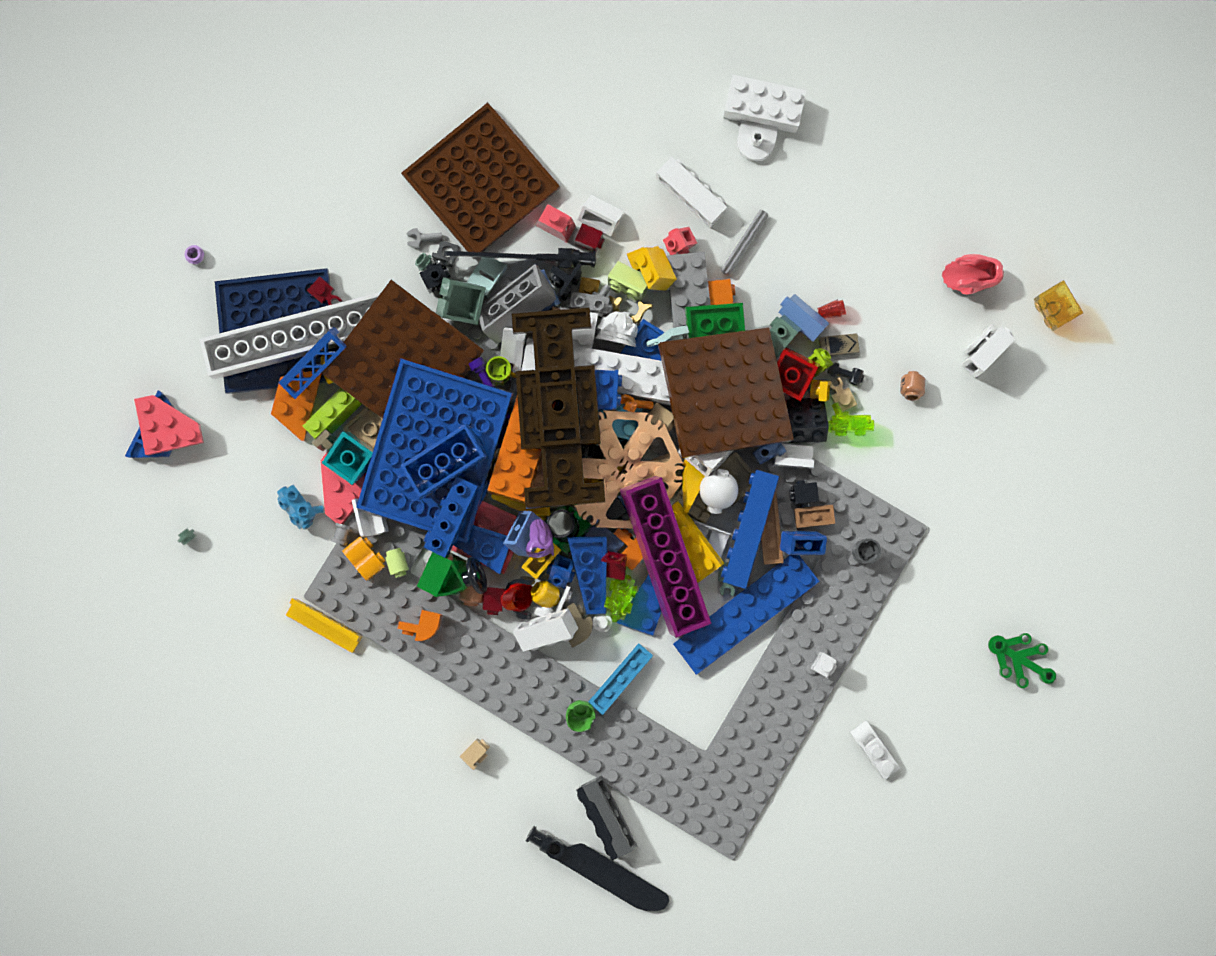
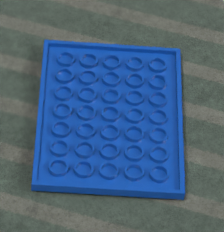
(419, 413)

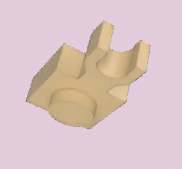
(842, 396)

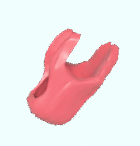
(973, 273)

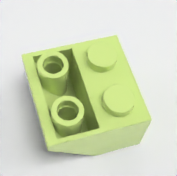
(628, 281)

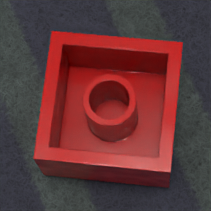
(796, 373)

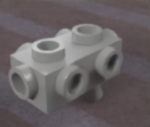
(597, 301)

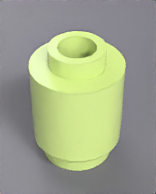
(396, 562)

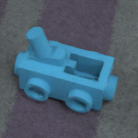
(298, 509)

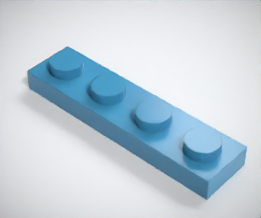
(620, 679)

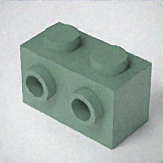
(782, 333)

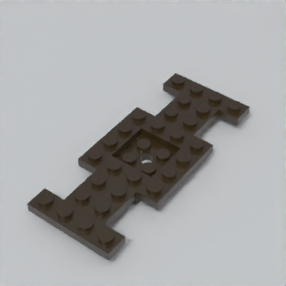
(551, 430)

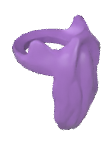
(541, 538)

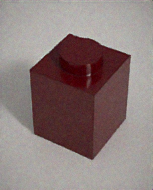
(589, 238)
(492, 600)

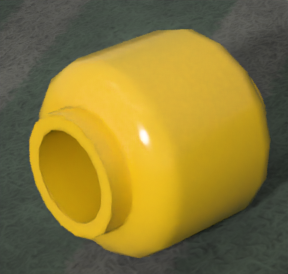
(545, 594)

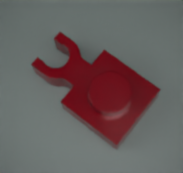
(323, 291)

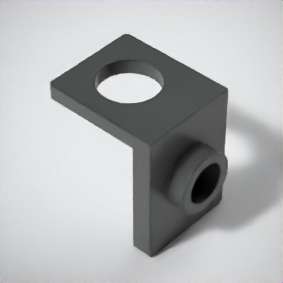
(443, 260)

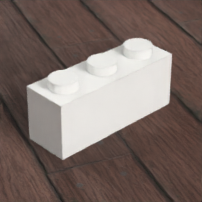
(545, 630)

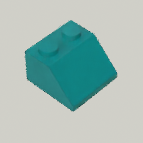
(349, 457)

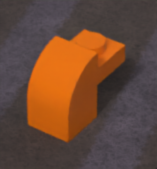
(633, 550)
(427, 628)

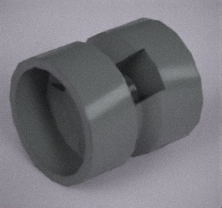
(866, 551)

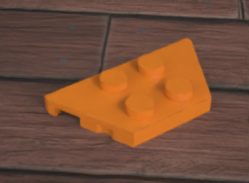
(296, 412)

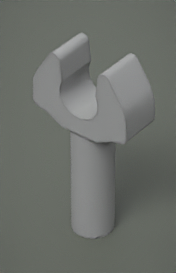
(422, 237)

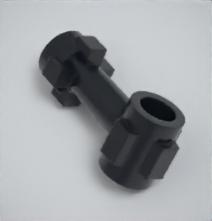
(855, 376)

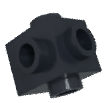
(429, 277)

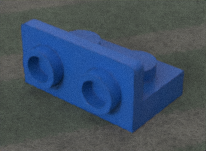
(606, 387)

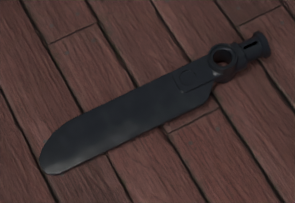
(566, 256)
(603, 872)

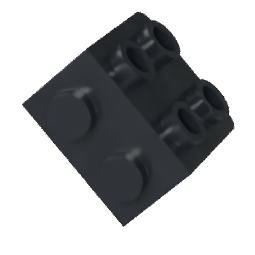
(808, 420)

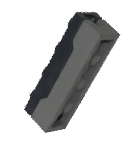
(606, 818)

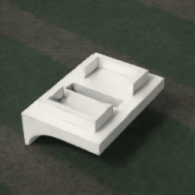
(717, 539)

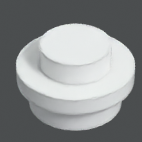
(602, 622)

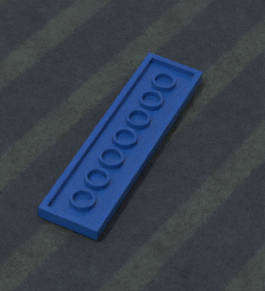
(746, 612)

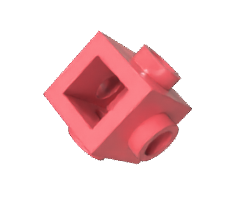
(679, 241)

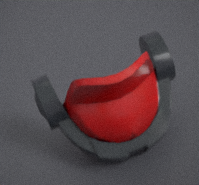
(518, 596)

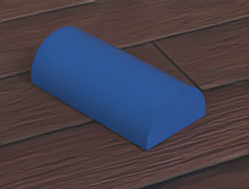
(444, 461)

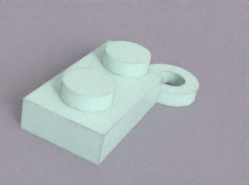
(670, 335)

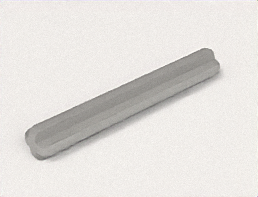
(744, 242)

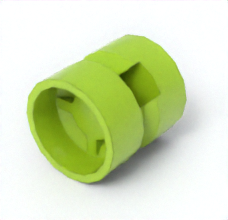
(498, 370)

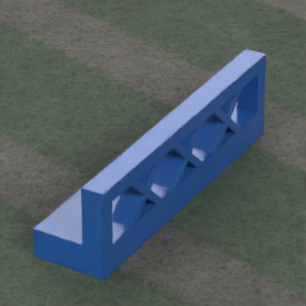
(307, 358)

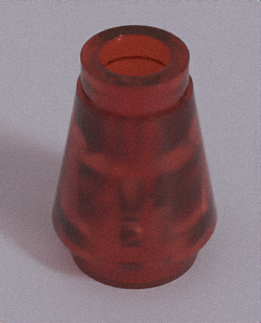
(833, 309)

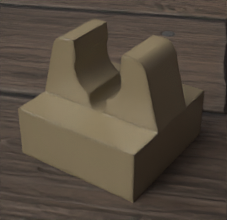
(324, 440)

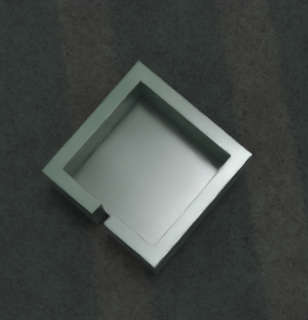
(460, 301)

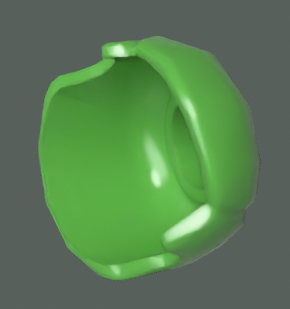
(580, 716)

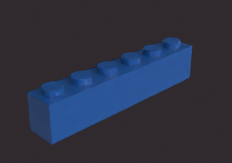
(751, 528)

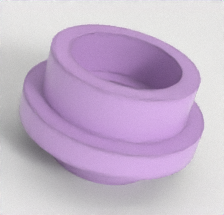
(190, 250)

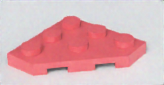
(164, 426)
(339, 494)

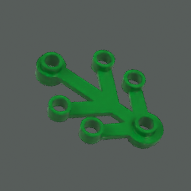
(1019, 657)

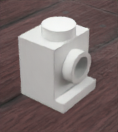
(824, 665)

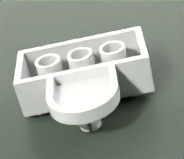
(762, 112)

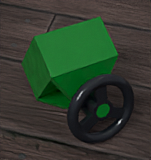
(452, 575)

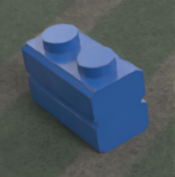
(803, 543)

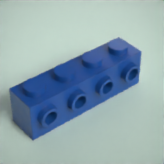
(452, 515)

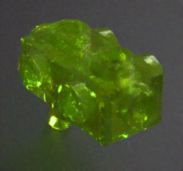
(844, 423)
(619, 603)

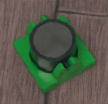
(564, 524)

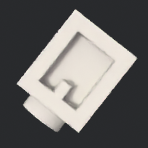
(565, 598)

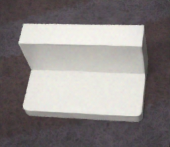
(513, 348)
(796, 457)
(369, 523)

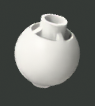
(718, 491)

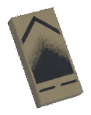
(840, 344)

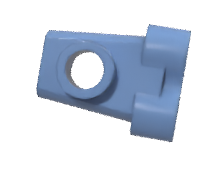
(773, 450)

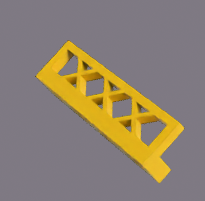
(323, 625)

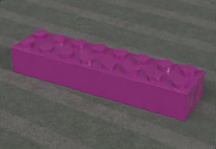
(665, 556)

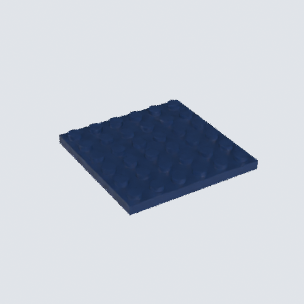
(260, 300)

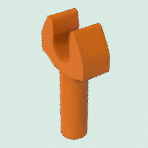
(631, 404)

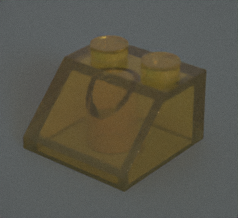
(1057, 306)

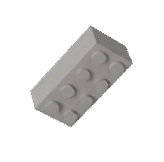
(690, 286)

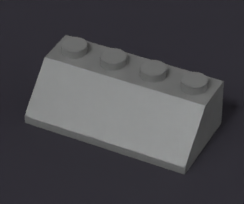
(525, 294)

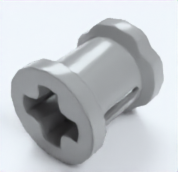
(341, 534)

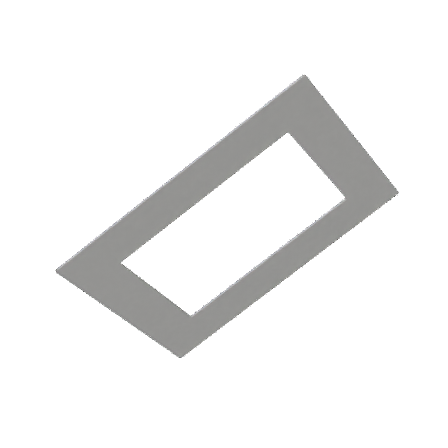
(703, 792)

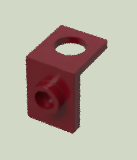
(615, 565)

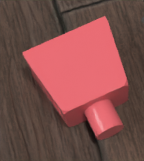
(555, 223)

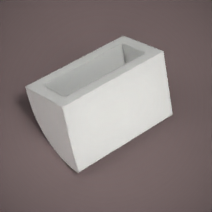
(600, 215)

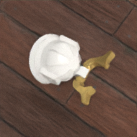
(621, 326)

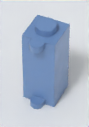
(803, 316)

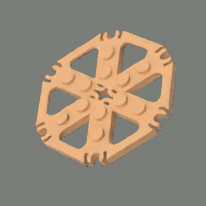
(630, 454)

